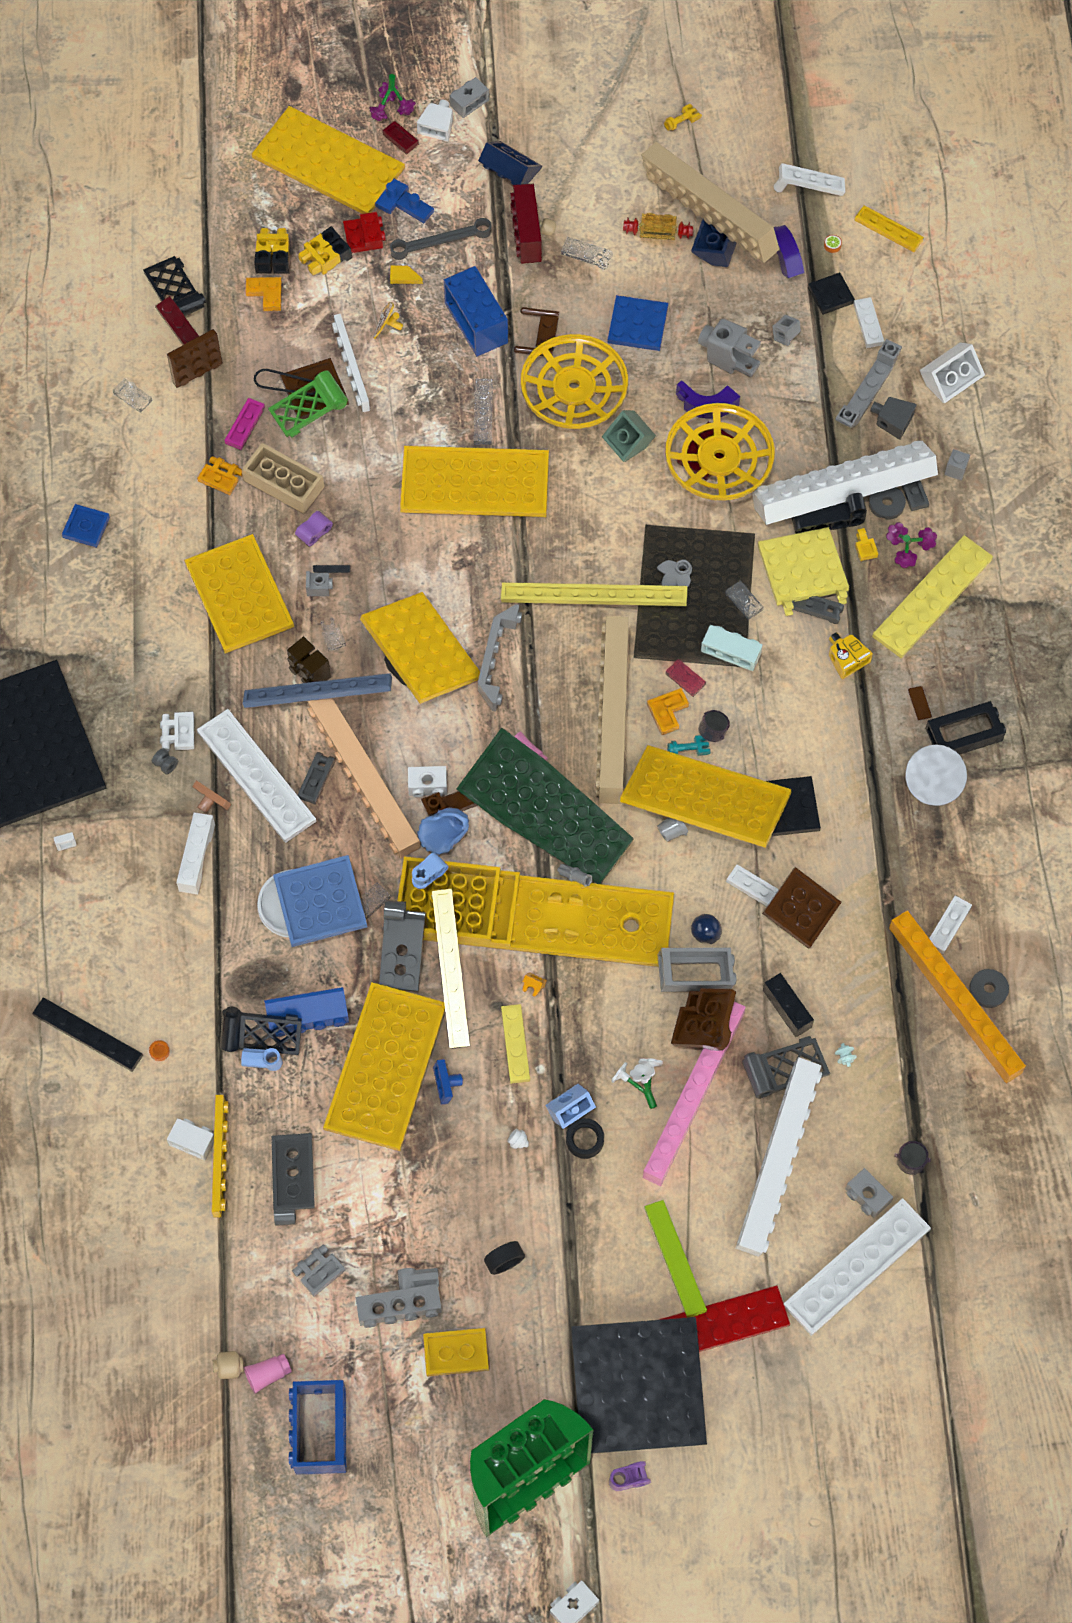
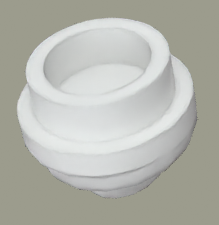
(518, 1139)

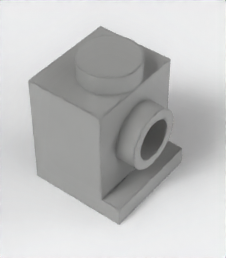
(786, 329)
(318, 584)

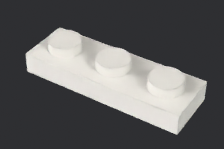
(868, 322)
(751, 885)
(950, 923)

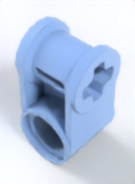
(430, 869)

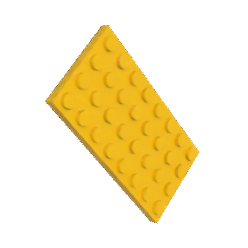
(327, 160)
(474, 481)
(706, 796)
(385, 1066)

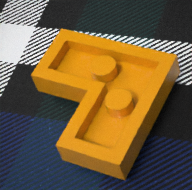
(267, 287)
(663, 708)

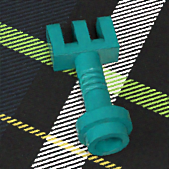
(697, 745)

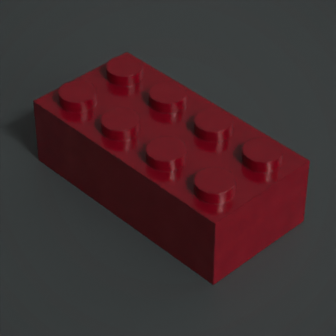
(526, 223)

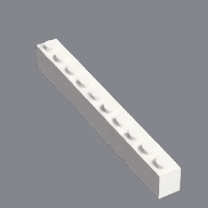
(778, 1157)

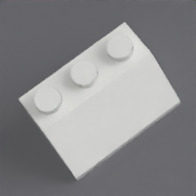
(952, 372)

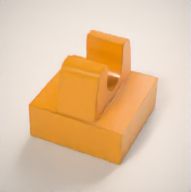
(535, 982)

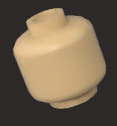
(228, 1365)

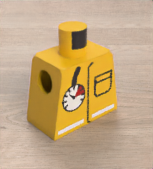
(848, 654)

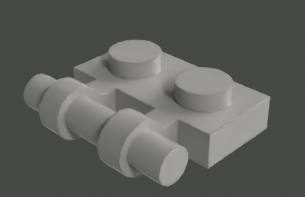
(322, 1274)

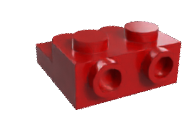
(364, 233)

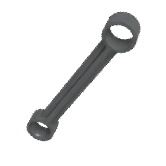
(440, 238)

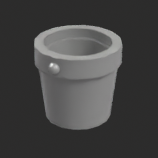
(672, 828)

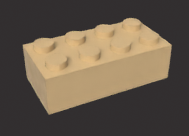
(283, 478)

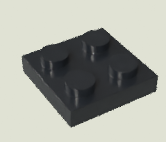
(831, 293)

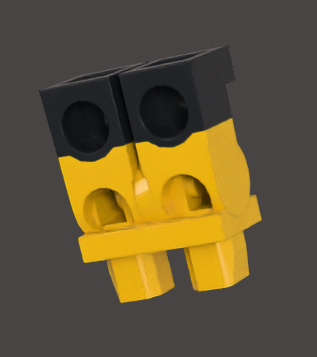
(269, 245)
(325, 251)

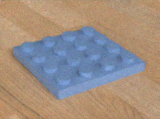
(320, 901)

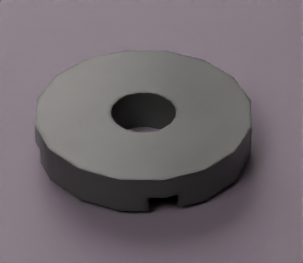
(887, 511)
(993, 978)

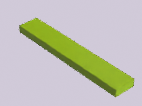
(675, 1259)

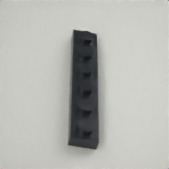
(87, 1034)

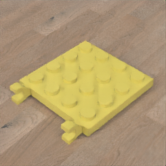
(803, 567)

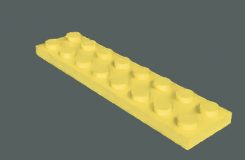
(932, 596)

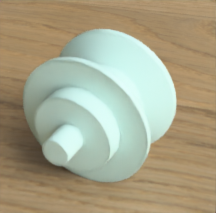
(845, 1055)

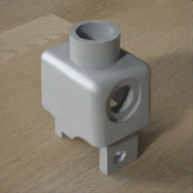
(728, 347)

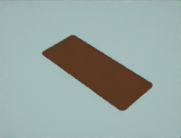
(920, 703)

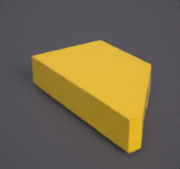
(404, 275)

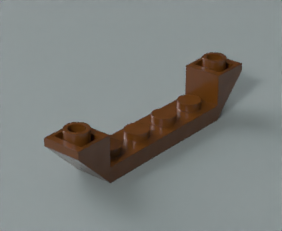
(455, 800)

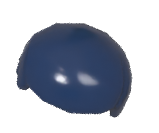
(706, 928)

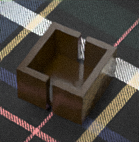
(309, 667)

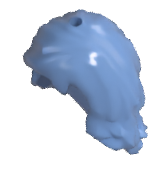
(443, 830)

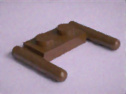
(546, 330)

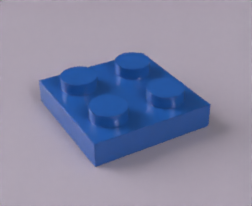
(85, 525)

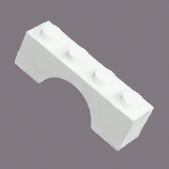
(193, 857)

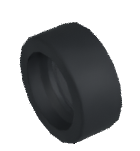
(585, 1123)
(504, 1257)

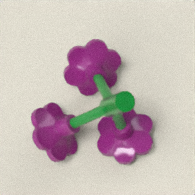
(898, 534)

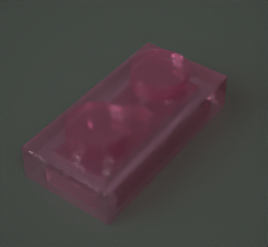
(685, 677)

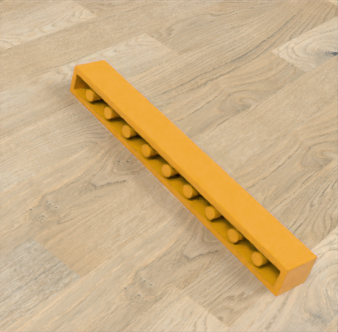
(957, 997)

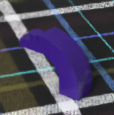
(788, 252)
(693, 399)

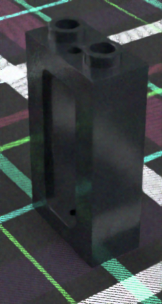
(970, 742)

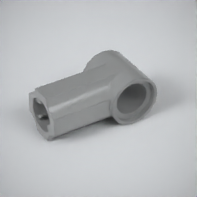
(414, 1278)

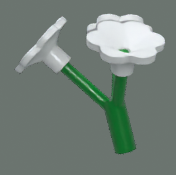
(641, 1072)

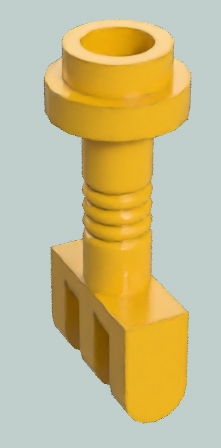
(688, 113)

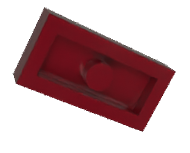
(400, 137)

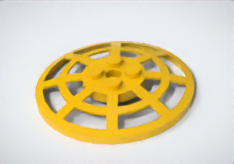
(574, 374)
(720, 444)

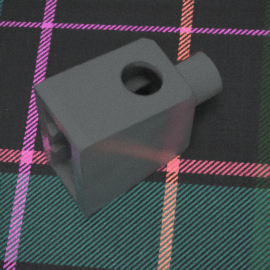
(894, 415)

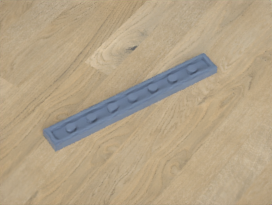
(317, 690)

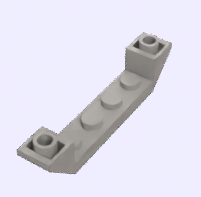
(872, 383)
(506, 619)

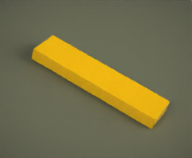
(889, 228)

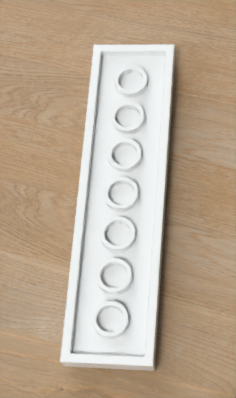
(256, 775)
(856, 1267)

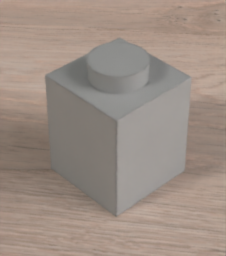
(957, 464)

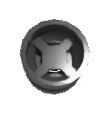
(165, 761)

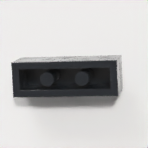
(788, 1005)

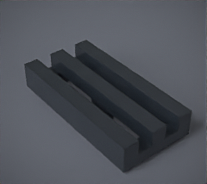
(331, 568)

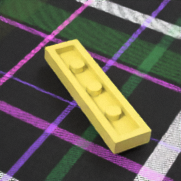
(515, 1044)

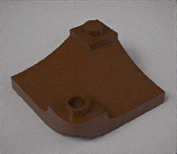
(705, 1019)

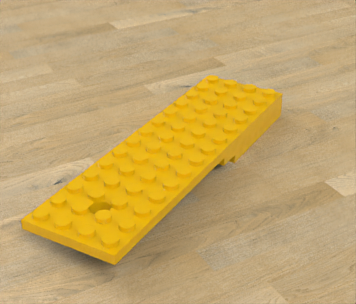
(544, 913)

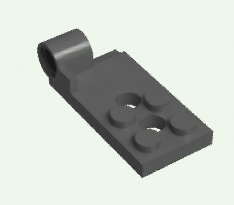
(407, 929)
(296, 1191)

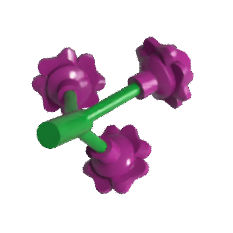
(389, 91)

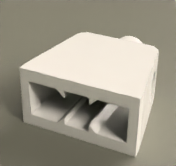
(436, 121)

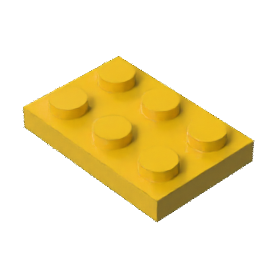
(455, 1352)

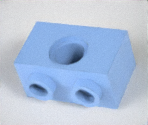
(570, 1106)

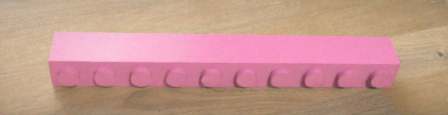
(688, 1106)

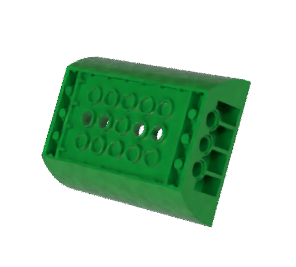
(527, 1462)

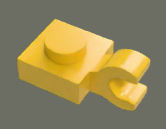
(865, 547)

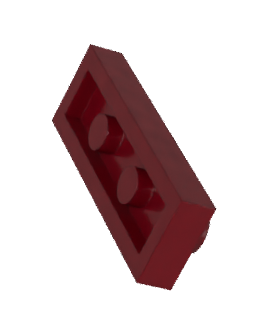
(176, 320)

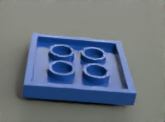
(637, 323)

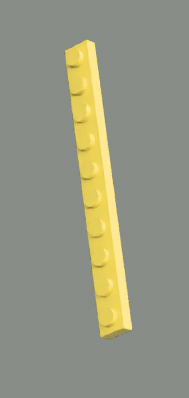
(594, 594)

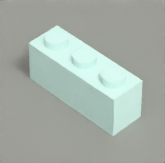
(731, 647)

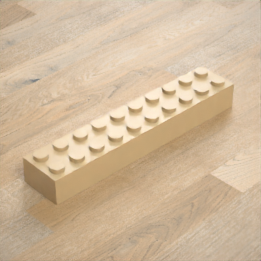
(710, 202)
(612, 710)

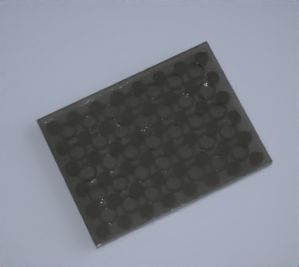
(717, 563)

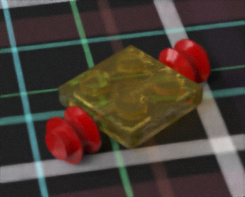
(658, 227)

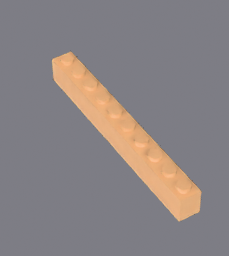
(364, 776)

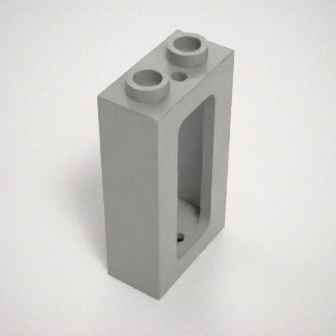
(720, 956)

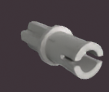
(575, 874)

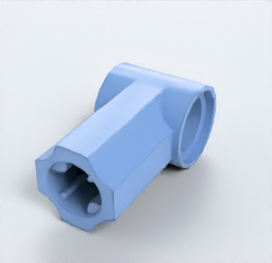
(259, 1058)

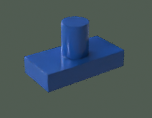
(391, 195)
(415, 207)
(445, 1082)

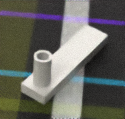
(809, 179)

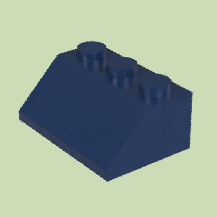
(508, 163)
(713, 246)

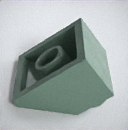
(628, 435)

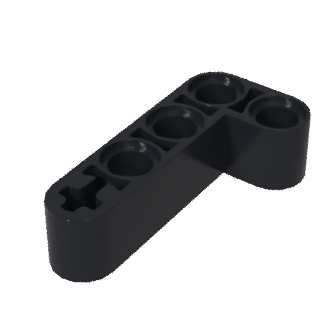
(835, 517)

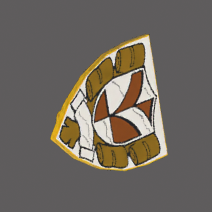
(384, 319)

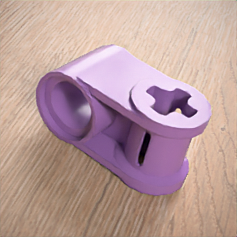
(630, 1476)

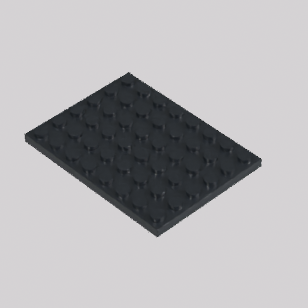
(42, 745)

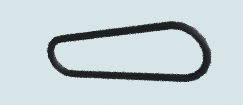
(281, 373)

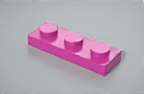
(244, 423)

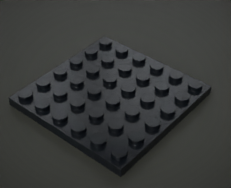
(640, 1384)

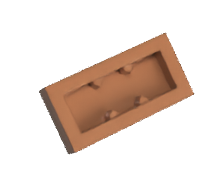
(209, 798)

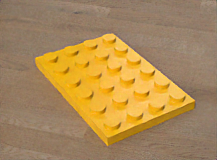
(239, 593)
(421, 647)

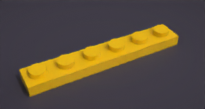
(219, 1162)

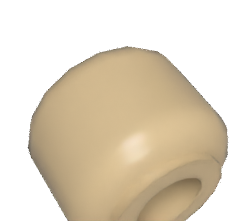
(547, 226)

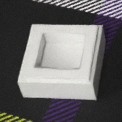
(65, 841)

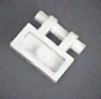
(184, 731)

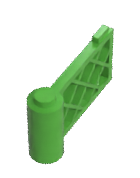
(325, 387)

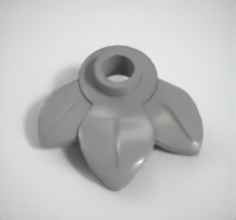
(673, 575)

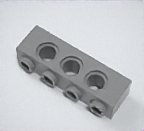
(387, 1300)

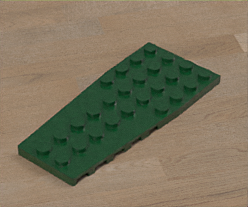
(544, 807)

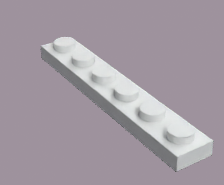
(352, 368)

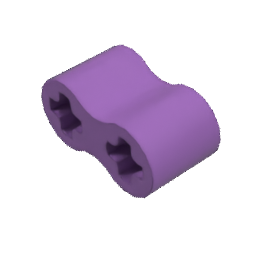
(313, 528)

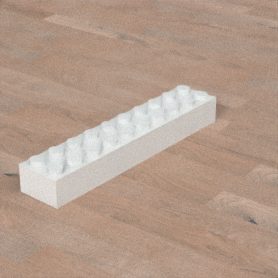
(836, 483)

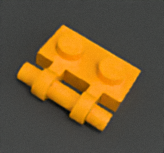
(218, 479)

